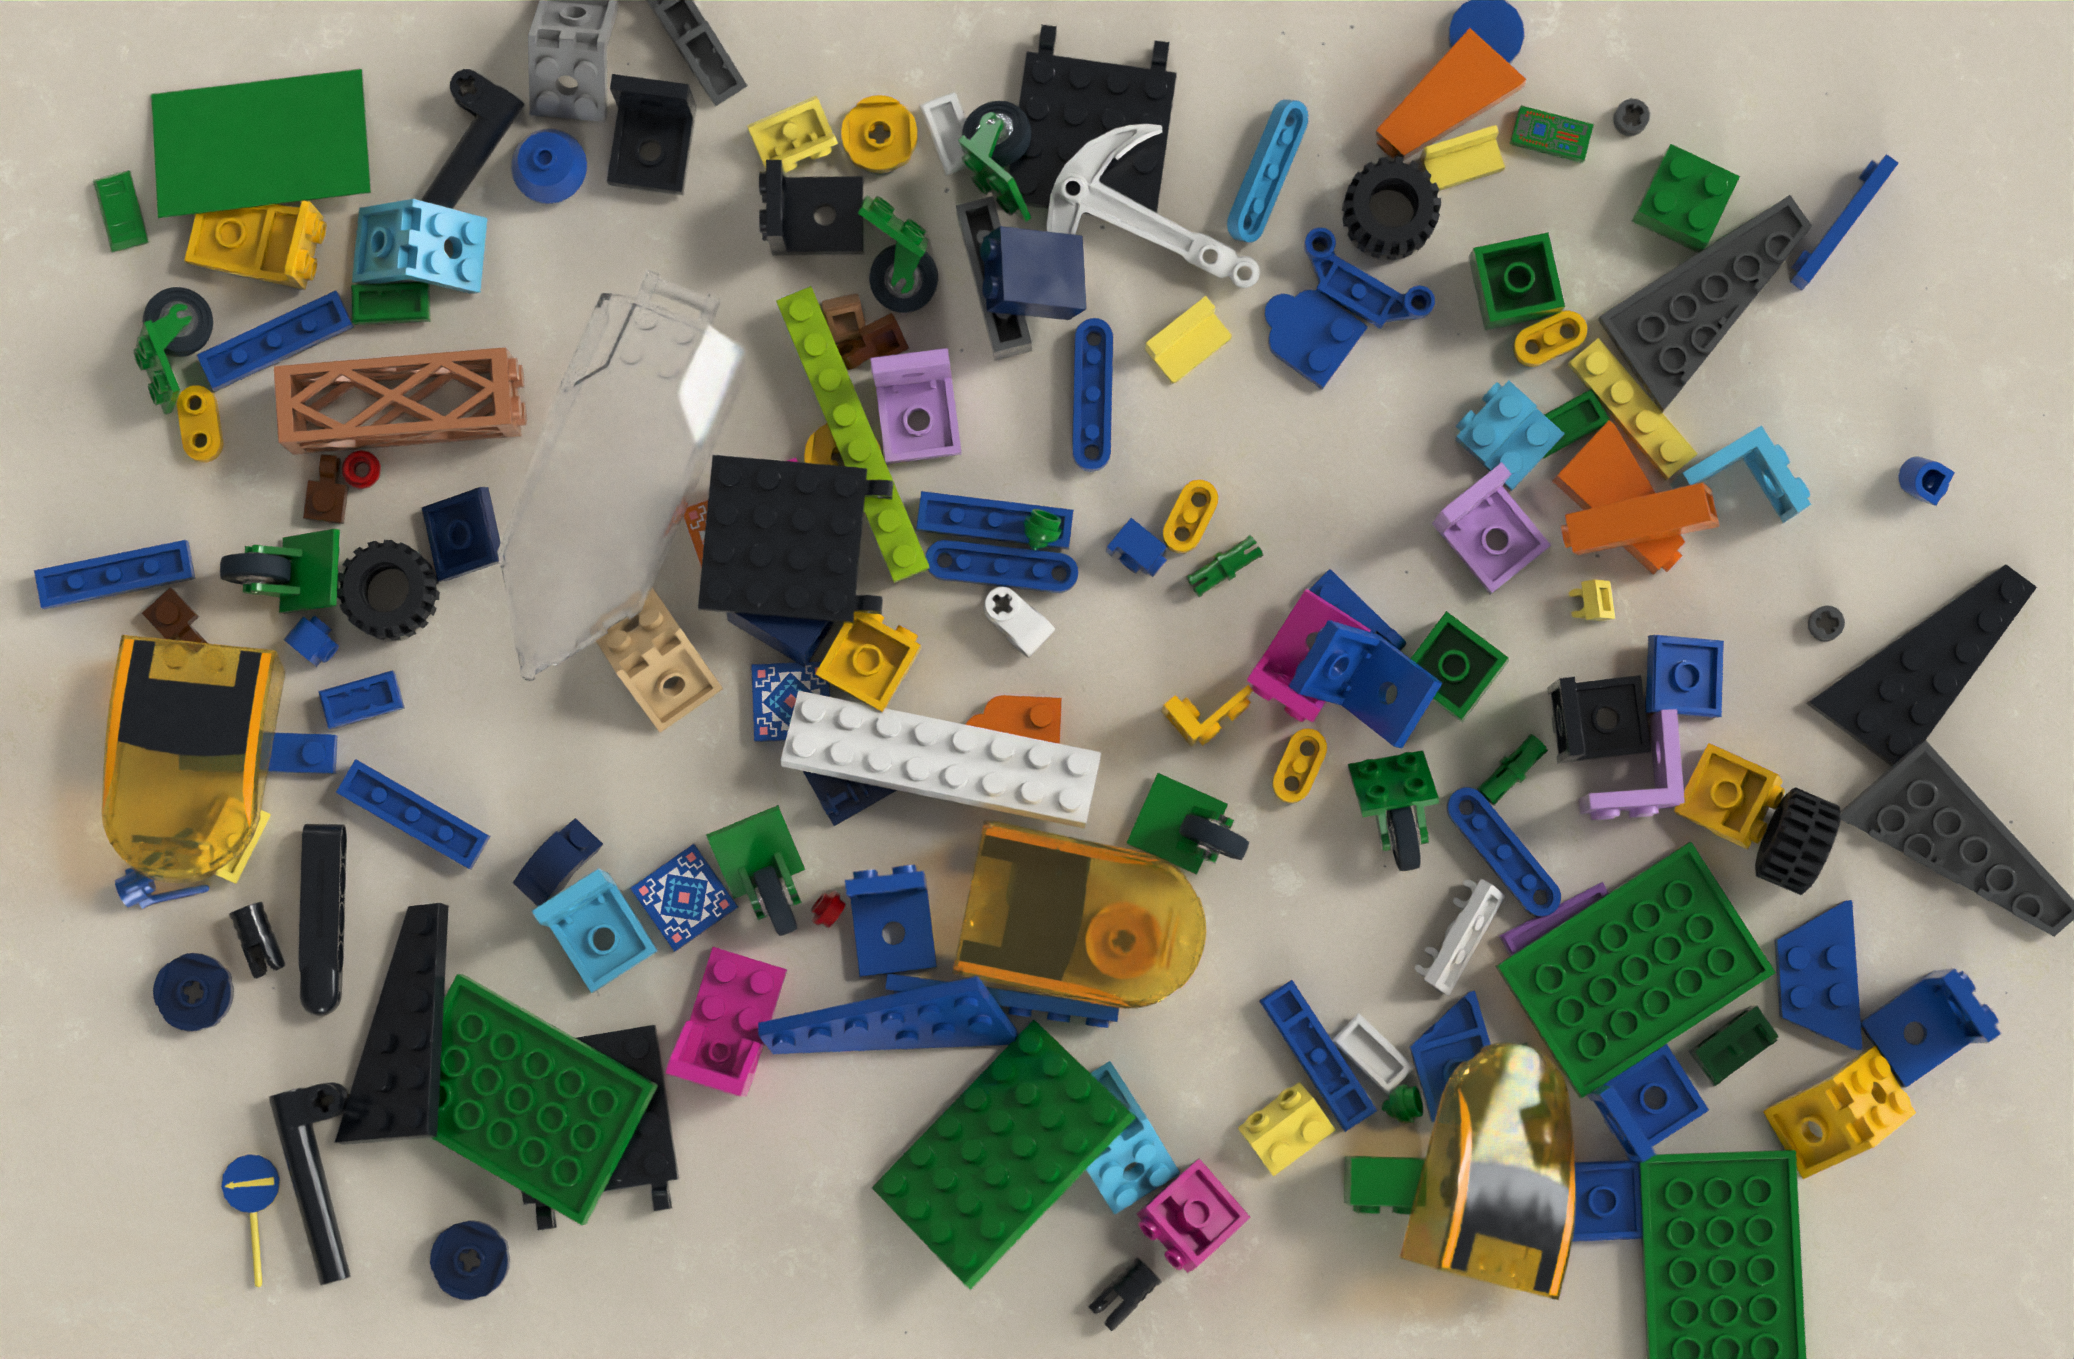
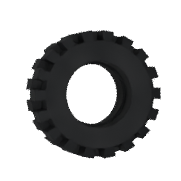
(1400, 178)
(360, 573)
(1797, 841)

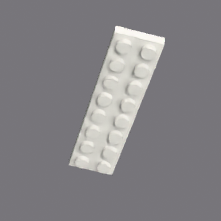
(941, 759)

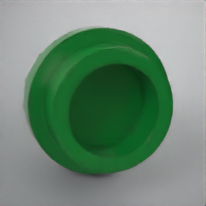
(1041, 528)
(1404, 1104)

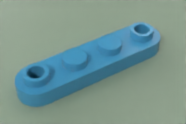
(1267, 170)

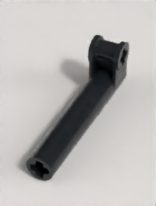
(494, 114)
(294, 1115)

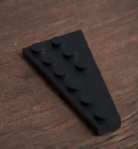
(1914, 681)
(401, 1061)

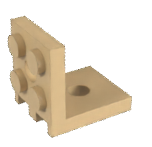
(652, 656)

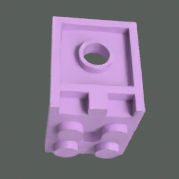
(916, 384)
(1488, 508)
(1667, 777)

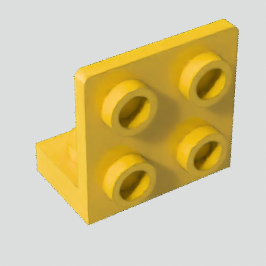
(1185, 716)

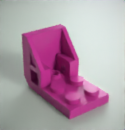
(721, 1038)

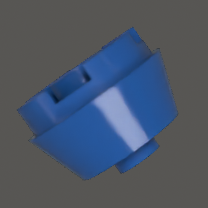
(549, 166)

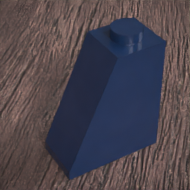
(790, 636)

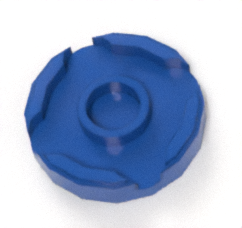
(1494, 22)

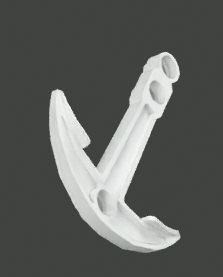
(1122, 211)

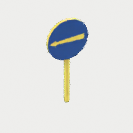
(251, 1186)

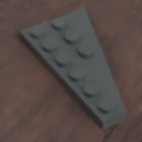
(1688, 311)
(1946, 827)

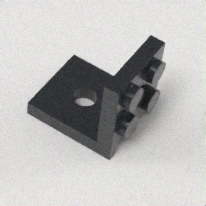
(646, 114)
(791, 208)
(1576, 723)

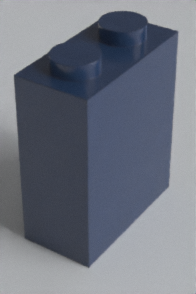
(1034, 273)

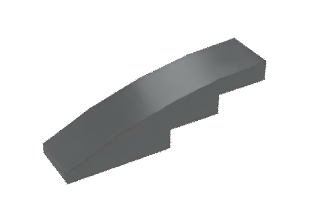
(699, 48)

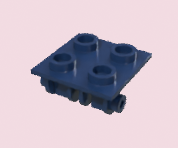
(844, 797)

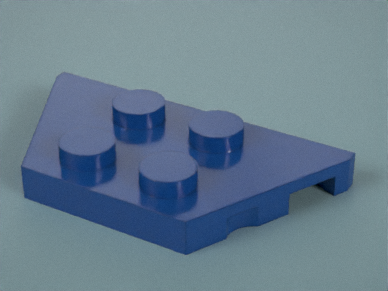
(1820, 976)
(1446, 1045)

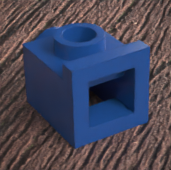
(1138, 549)

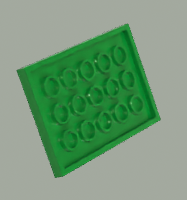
(1635, 969)
(533, 1100)
(1002, 1154)
(1722, 1256)

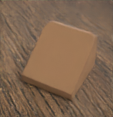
(844, 317)

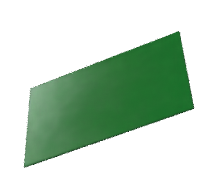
(260, 143)

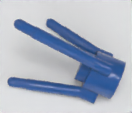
(136, 888)

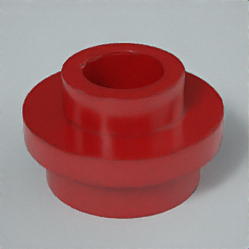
(352, 461)
(827, 909)

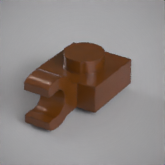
(878, 340)
(326, 498)
(173, 617)

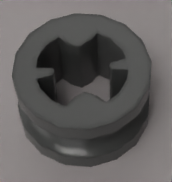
(1633, 104)
(1833, 614)

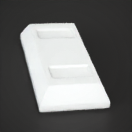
(945, 125)
(1373, 1054)

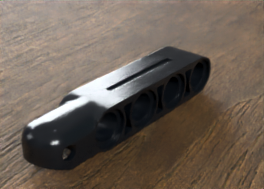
(322, 917)

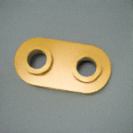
(1548, 338)
(200, 422)
(1190, 517)
(1299, 766)

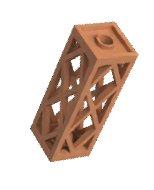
(364, 374)

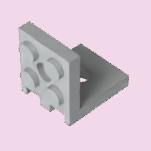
(571, 42)

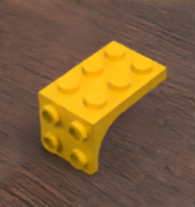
(259, 242)

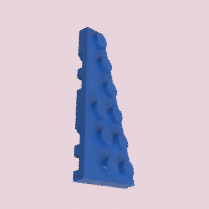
(927, 1017)

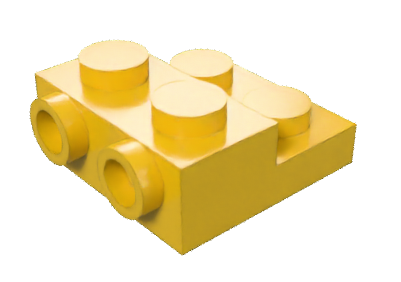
(869, 659)
(1730, 796)

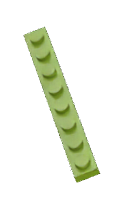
(851, 430)

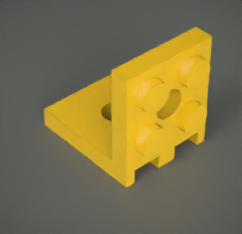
(1844, 1111)

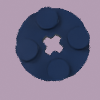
(175, 1005)
(449, 1269)

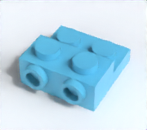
(1508, 432)

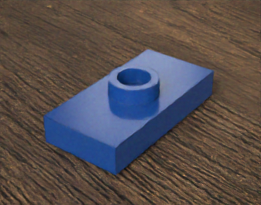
(361, 699)

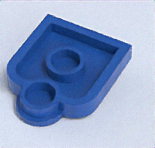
(1311, 334)

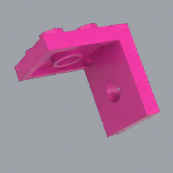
(1289, 649)

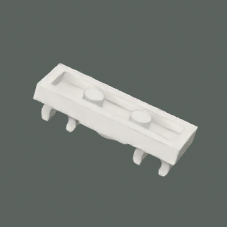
(1462, 936)

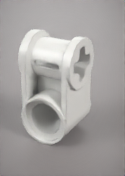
(1022, 626)

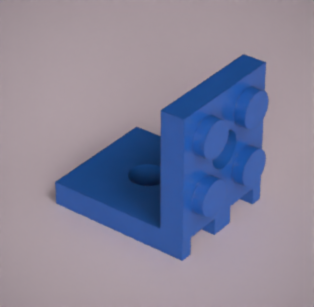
(1356, 671)
(886, 900)
(1944, 1010)
(1632, 1120)

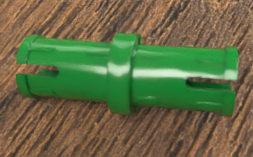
(1224, 566)
(1512, 769)

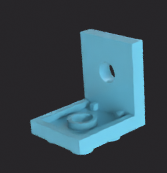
(408, 243)
(1767, 465)
(580, 913)
(1135, 1144)

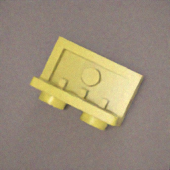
(793, 134)
(1286, 1128)

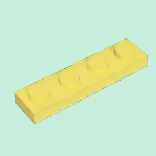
(1632, 409)

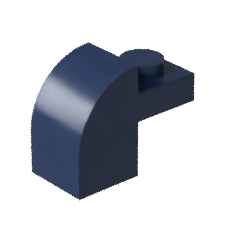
(556, 862)

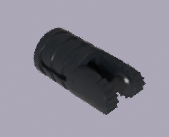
(256, 932)
(1131, 1287)

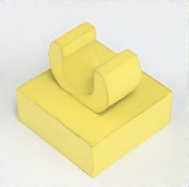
(1597, 600)

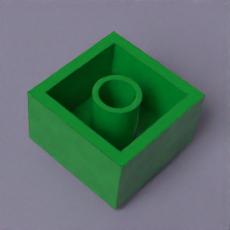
(1685, 198)
(1516, 281)
(1461, 662)
(1381, 1182)

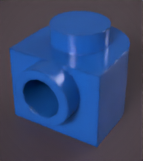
(1925, 479)
(312, 640)

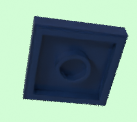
(462, 533)

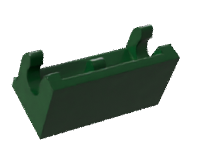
(1734, 1044)

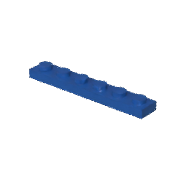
(1023, 1003)

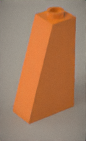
(1453, 93)
(1610, 474)
(1641, 519)

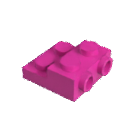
(1192, 1217)

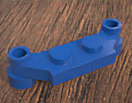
(1360, 291)

